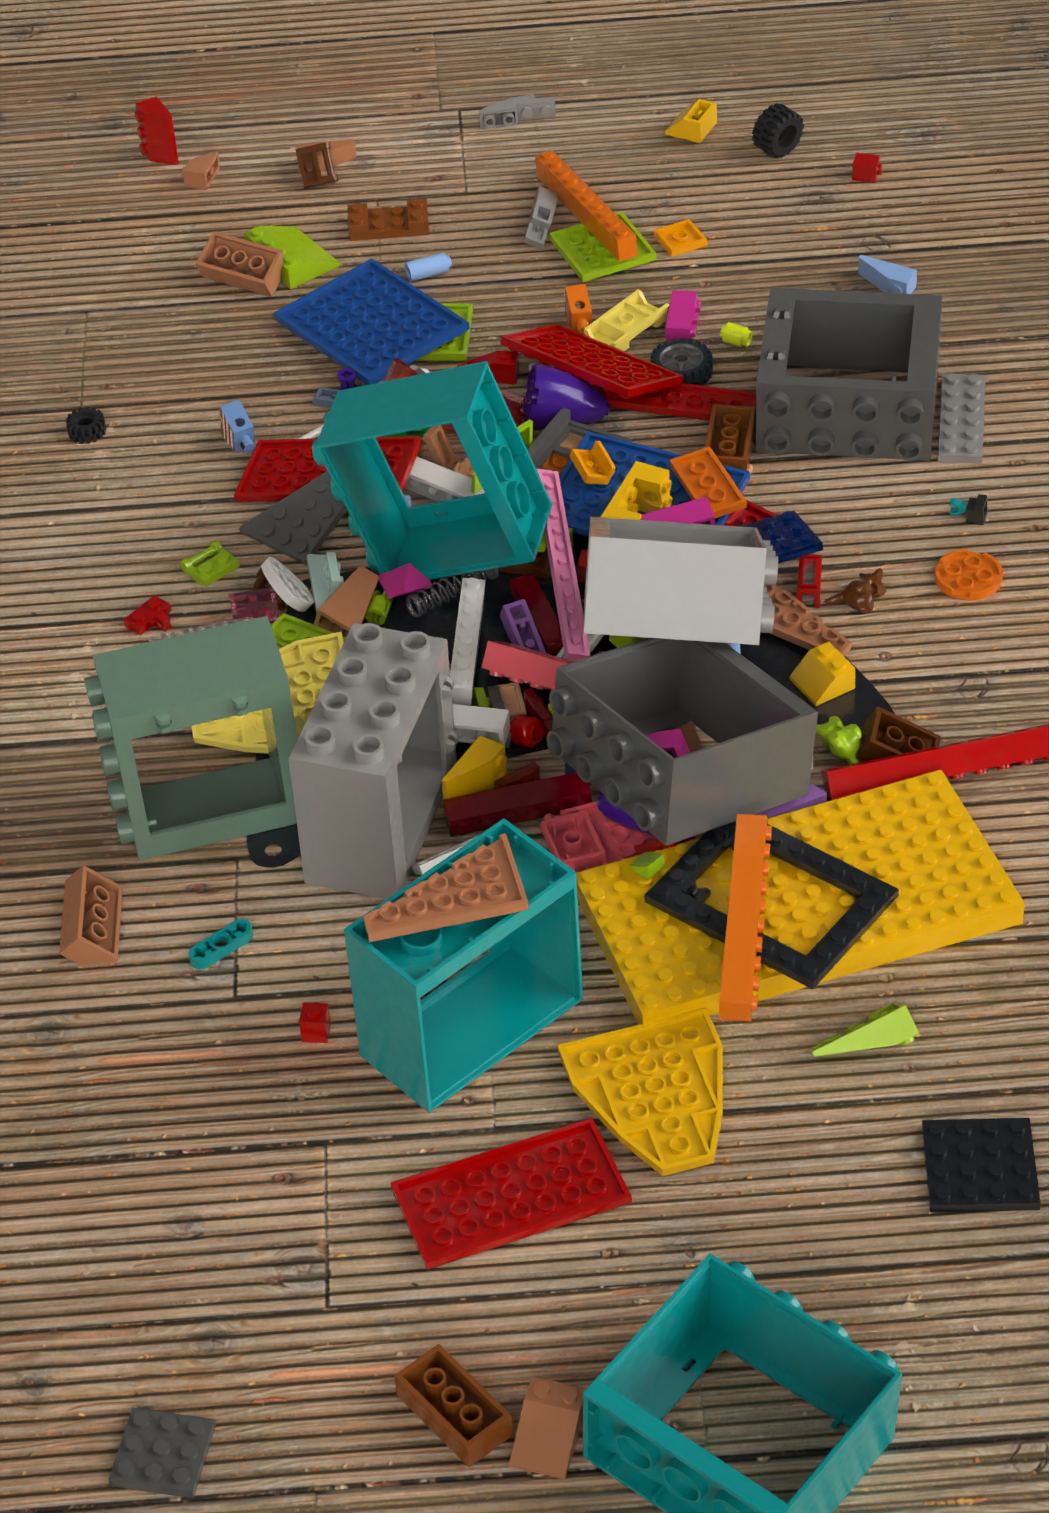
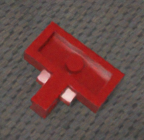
(149, 614)

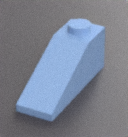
(887, 276)

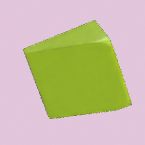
(648, 864)

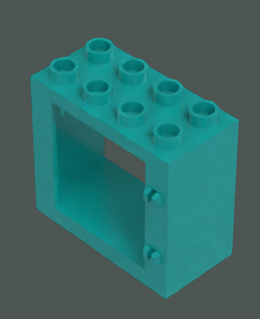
(467, 532)
(487, 1008)
(728, 1310)

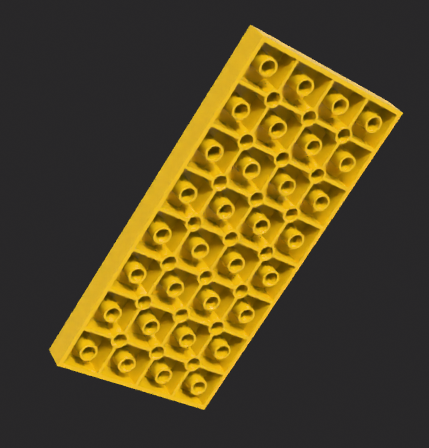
(901, 833)

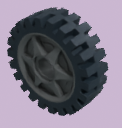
(685, 358)

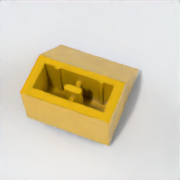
(694, 121)

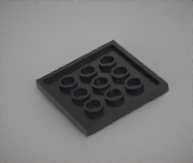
(980, 1165)

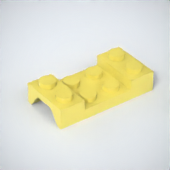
(626, 321)

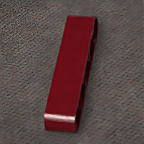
(543, 616)

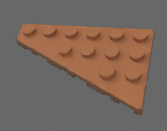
(474, 889)

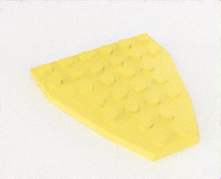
(307, 668)

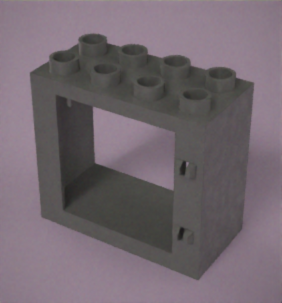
(854, 334)
(656, 685)

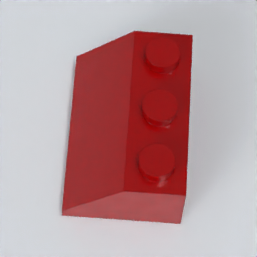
(156, 131)

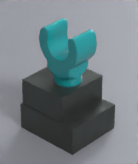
(975, 510)

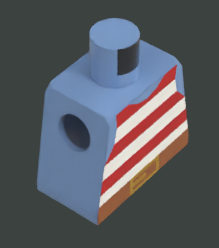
(240, 436)

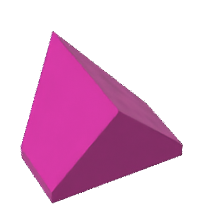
(403, 581)

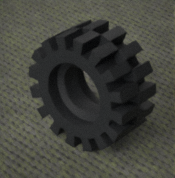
(85, 425)

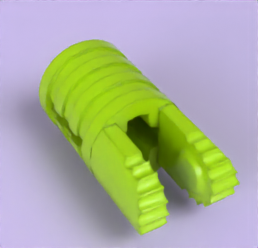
(378, 608)

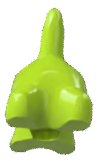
(842, 740)

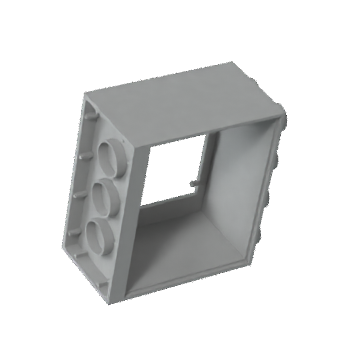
(678, 581)
(374, 760)

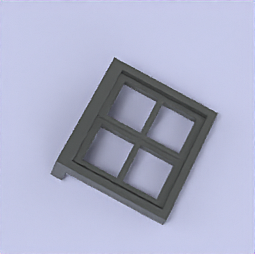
(555, 433)

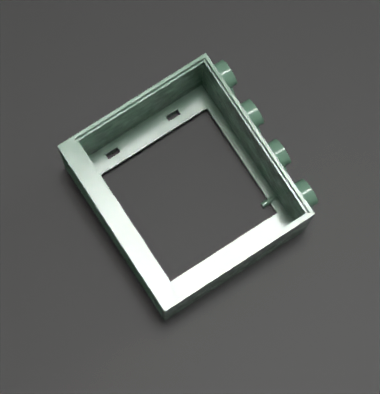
(187, 684)

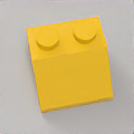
(824, 674)

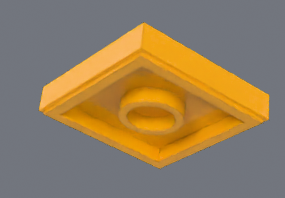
(680, 237)

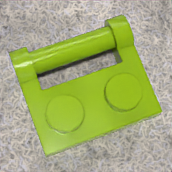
(212, 569)

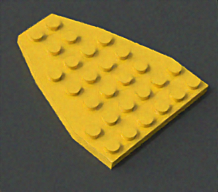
(655, 1087)

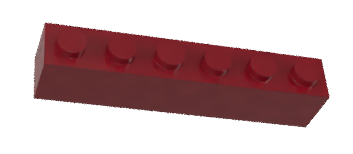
(515, 803)

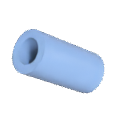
(427, 266)

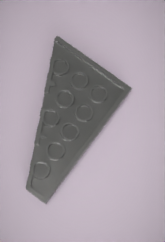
(298, 521)

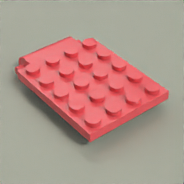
(589, 839)

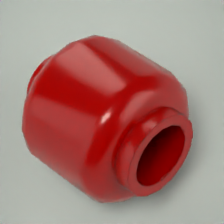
(526, 730)

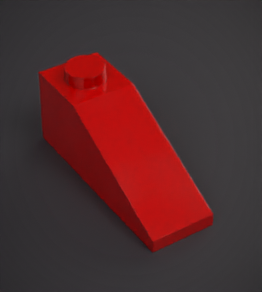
(502, 364)

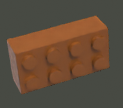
(732, 434)
(454, 1405)

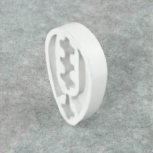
(287, 585)

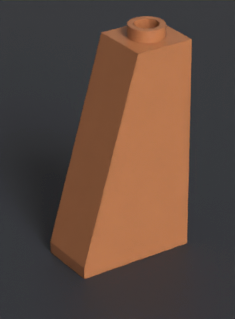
(348, 602)

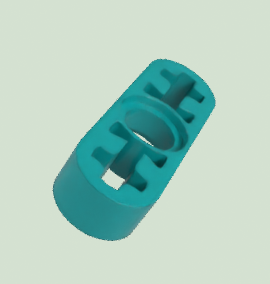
(235, 934)

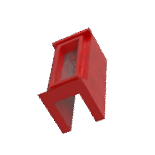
(810, 577)

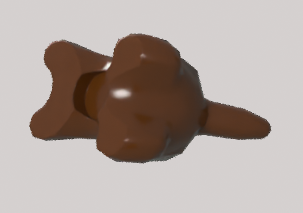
(861, 593)

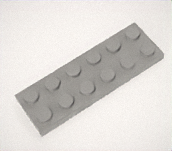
(962, 418)

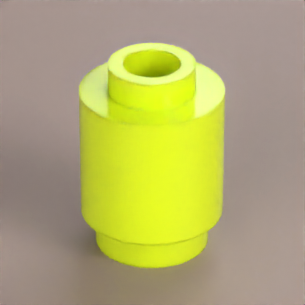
(736, 335)

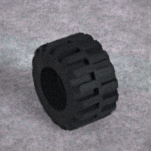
(777, 130)

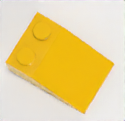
(476, 769)

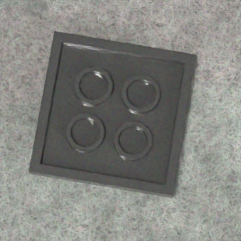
(162, 1452)

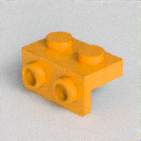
(594, 464)

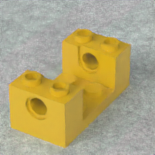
(642, 490)

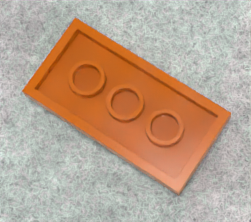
(706, 477)

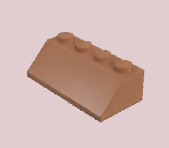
(241, 263)
(91, 918)

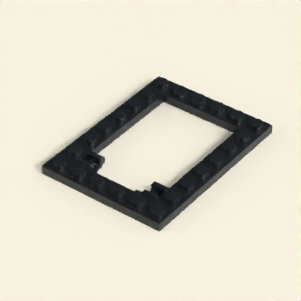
(680, 898)

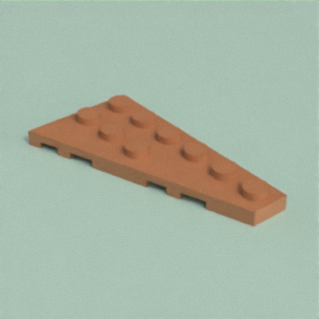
(799, 626)

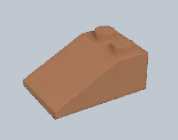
(548, 1428)

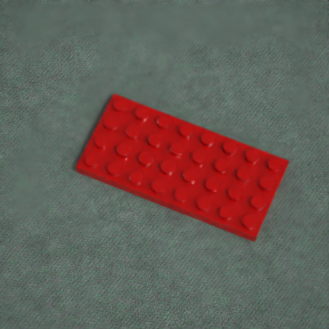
(591, 360)
(286, 465)
(510, 1193)

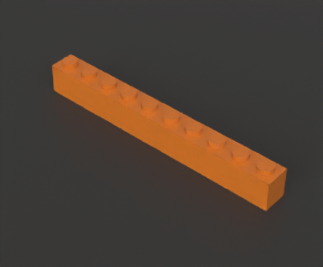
(586, 206)
(744, 918)

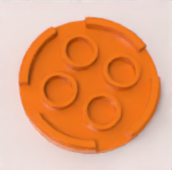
(968, 575)

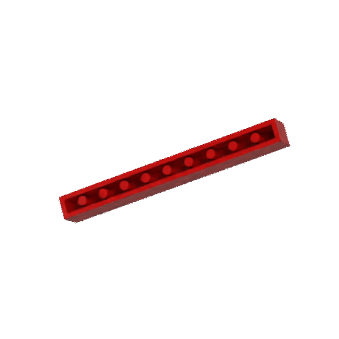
(953, 759)

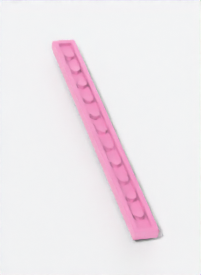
(563, 572)

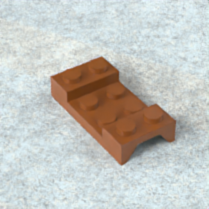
(388, 222)

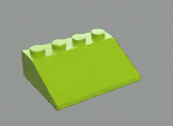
(302, 256)

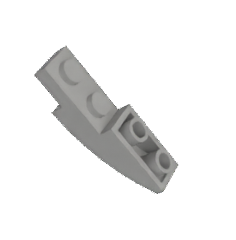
(516, 109)
(541, 217)

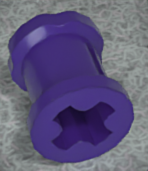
(346, 382)

